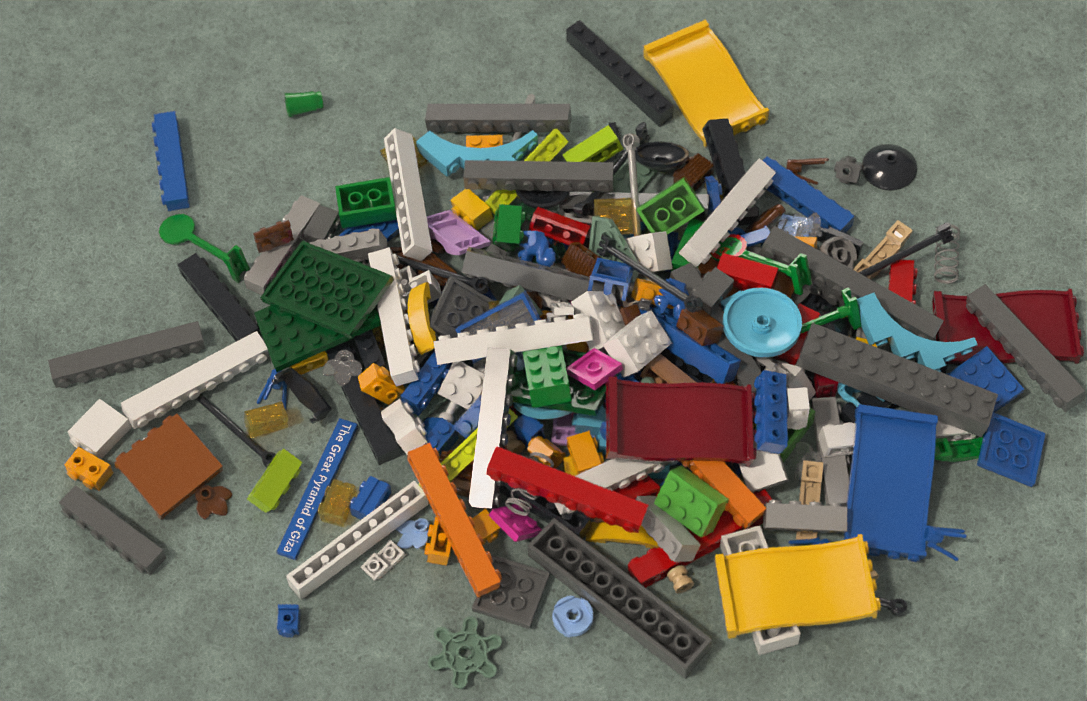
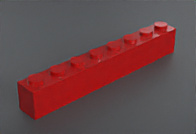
(566, 490)
(656, 562)

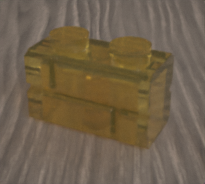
(265, 419)
(337, 501)

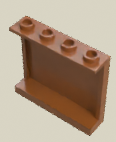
(168, 465)

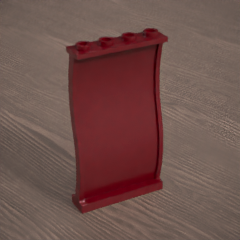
(1045, 313)
(679, 421)

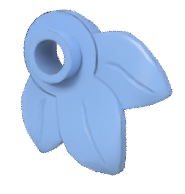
(413, 533)

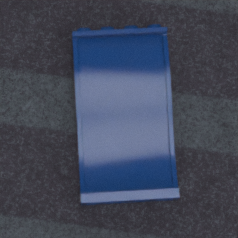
(891, 480)

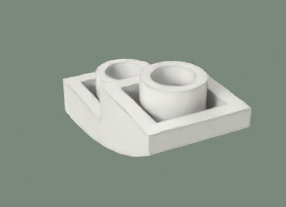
(382, 562)

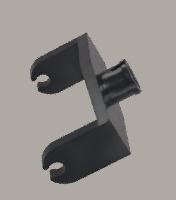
(305, 393)

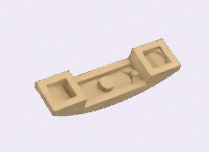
(890, 245)
(810, 490)

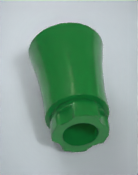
(303, 102)

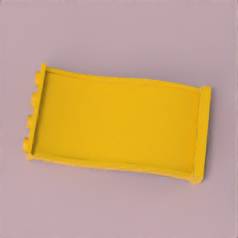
(704, 79)
(796, 586)

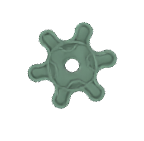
(465, 639)

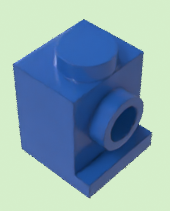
(292, 613)

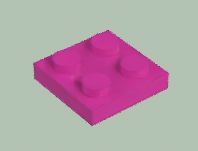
(594, 368)
(515, 525)

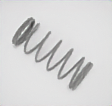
(946, 268)
(515, 500)

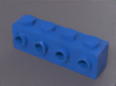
(430, 380)
(771, 412)

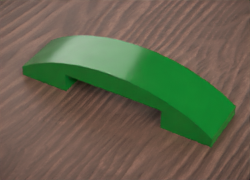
(957, 450)

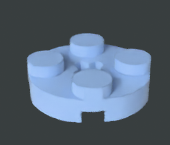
(568, 626)

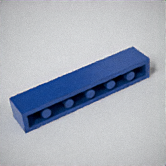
(171, 161)
(806, 199)
(708, 359)

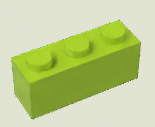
(595, 148)
(275, 481)

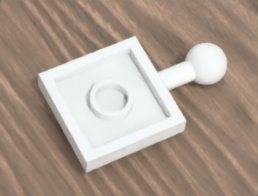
(461, 386)

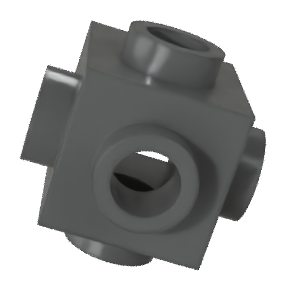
(854, 167)

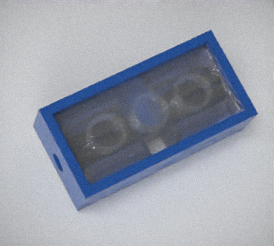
(511, 312)

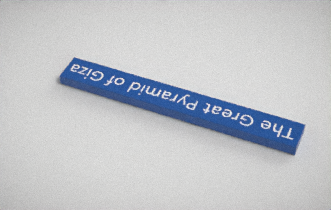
(315, 491)

